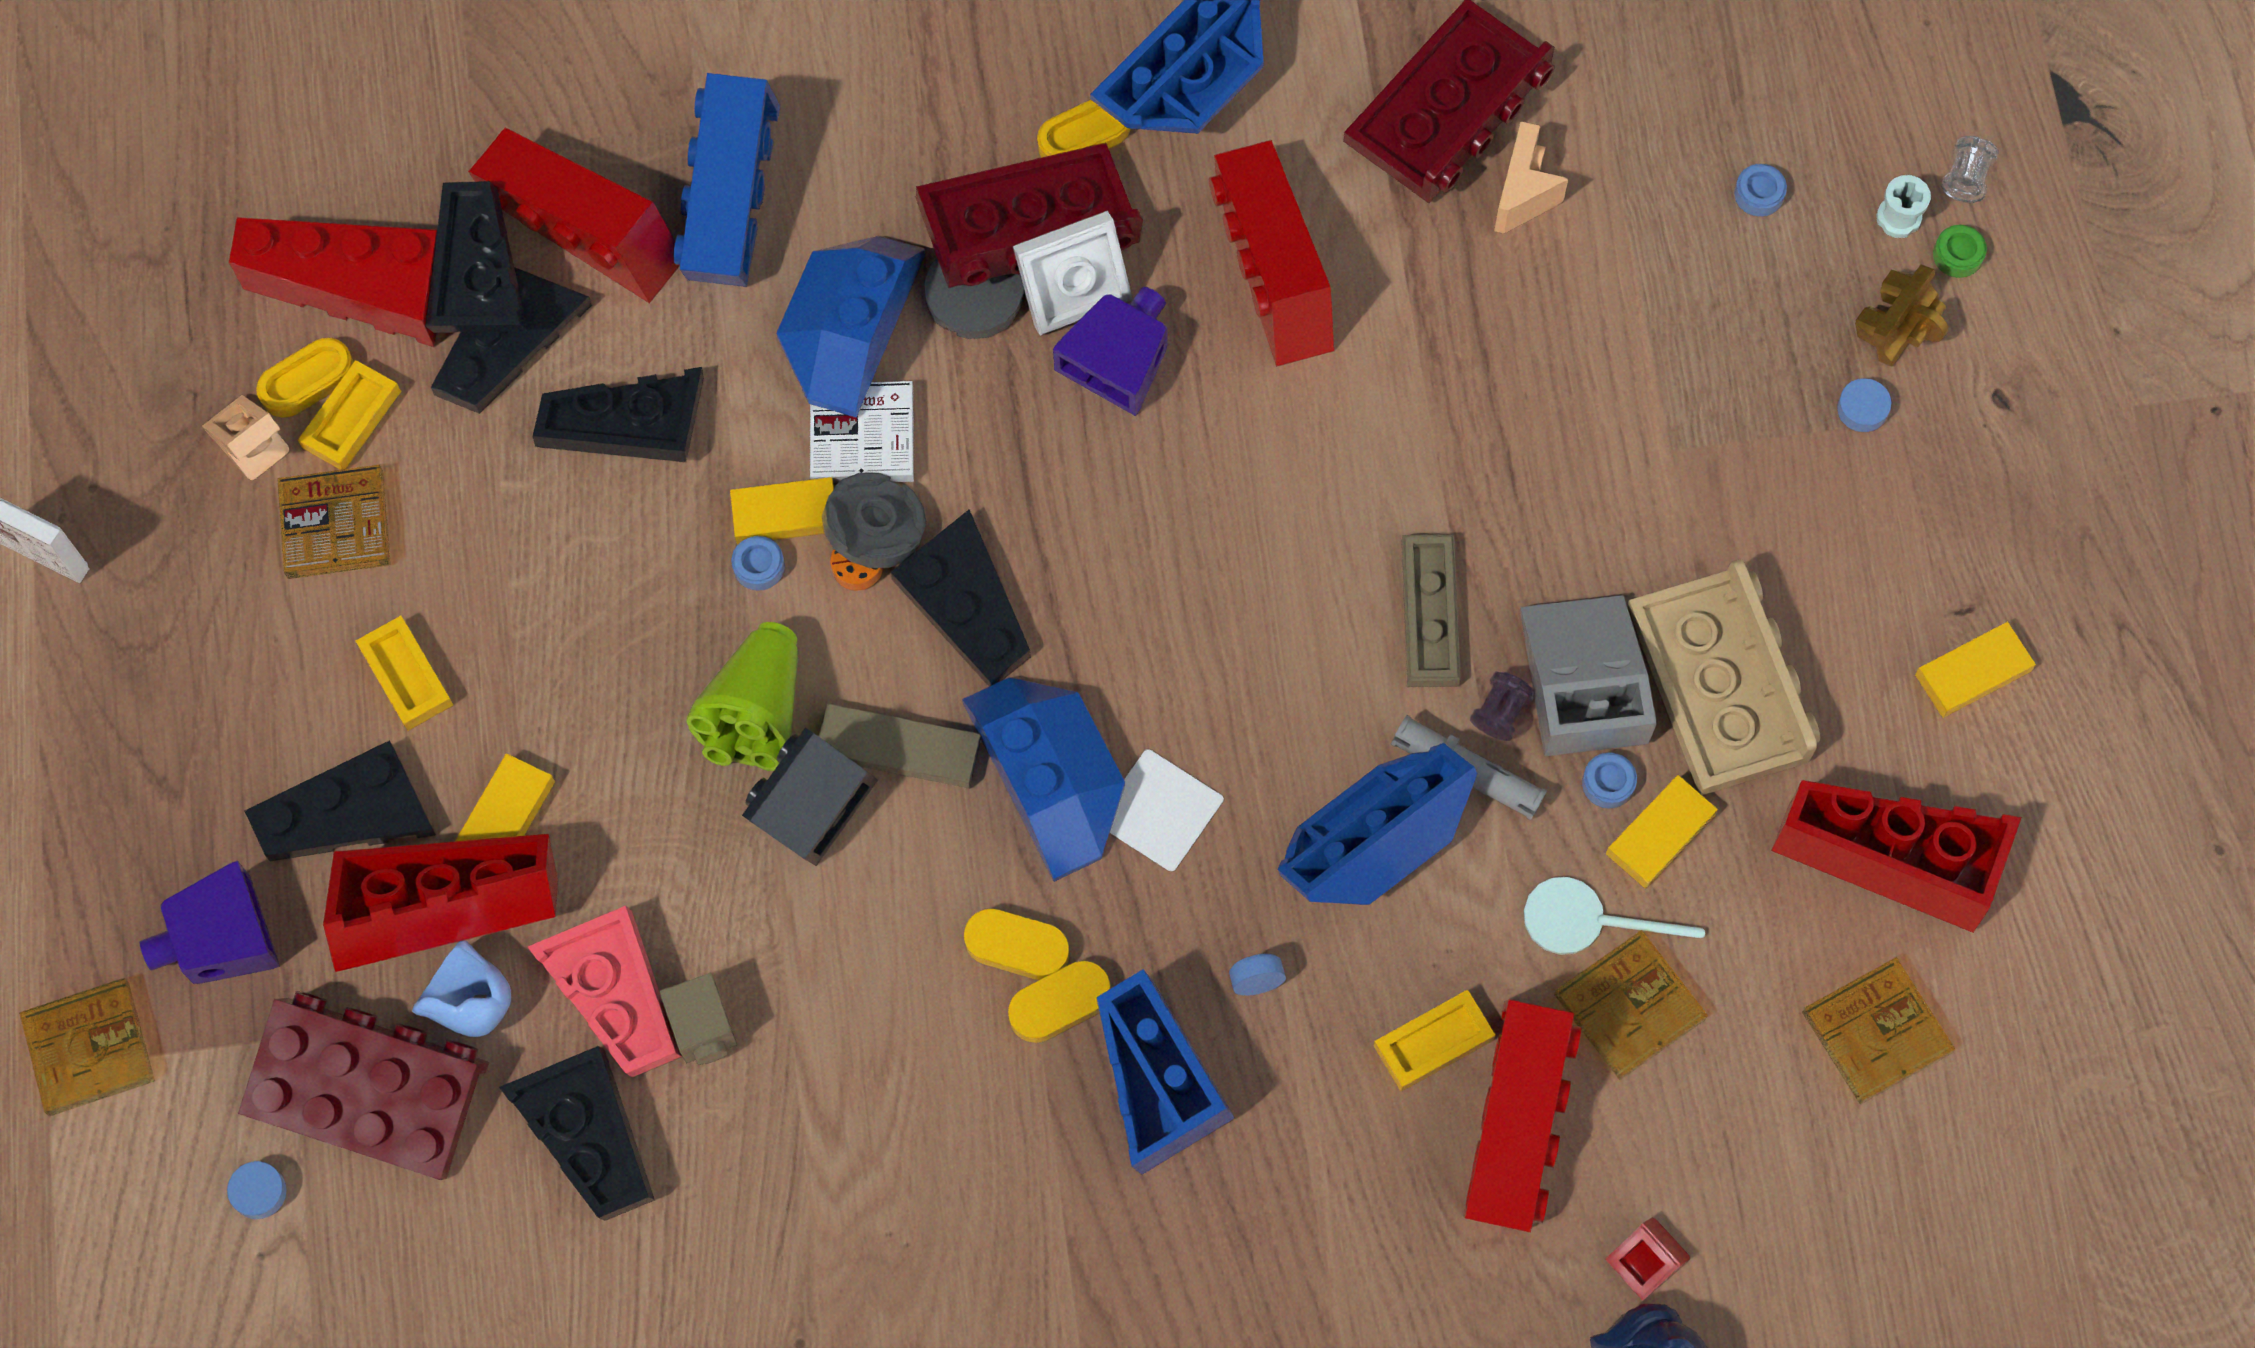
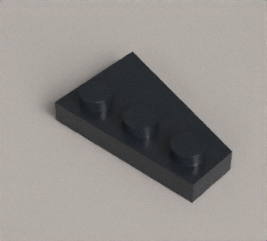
(473, 264)
(488, 362)
(630, 420)
(965, 600)
(344, 806)
(586, 1129)

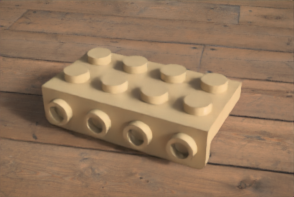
(1724, 679)

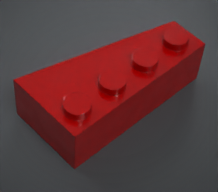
(581, 212)
(1274, 252)
(342, 269)
(1900, 849)
(434, 895)
(1520, 1116)

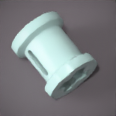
(1908, 192)

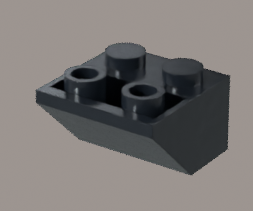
(808, 796)

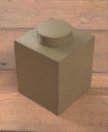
(698, 1020)

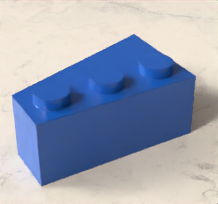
(1157, 1073)

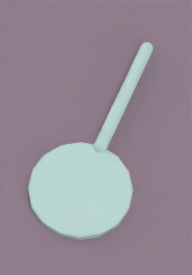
(1568, 917)

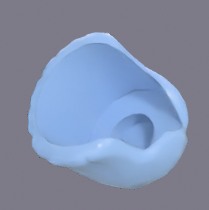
(452, 990)

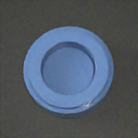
(1760, 190)
(1864, 405)
(758, 563)
(1609, 780)
(1257, 974)
(256, 1190)

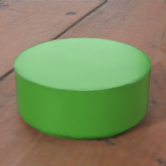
(1959, 251)

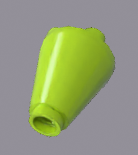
(750, 701)

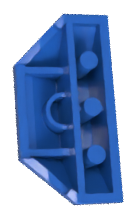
(1186, 67)
(846, 318)
(1051, 768)
(1379, 828)

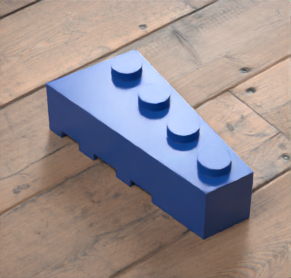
(725, 179)

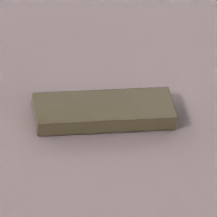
(1430, 611)
(902, 745)

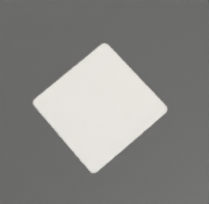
(1163, 810)

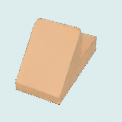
(1527, 189)
(247, 436)

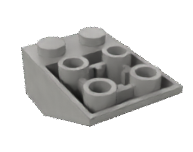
(1587, 676)

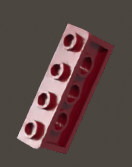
(1450, 100)
(988, 212)
(362, 1084)

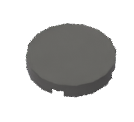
(976, 309)
(873, 520)

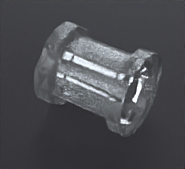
(1970, 169)

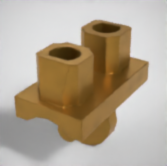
(1910, 319)

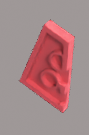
(613, 988)

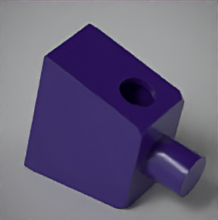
(1116, 348)
(213, 929)

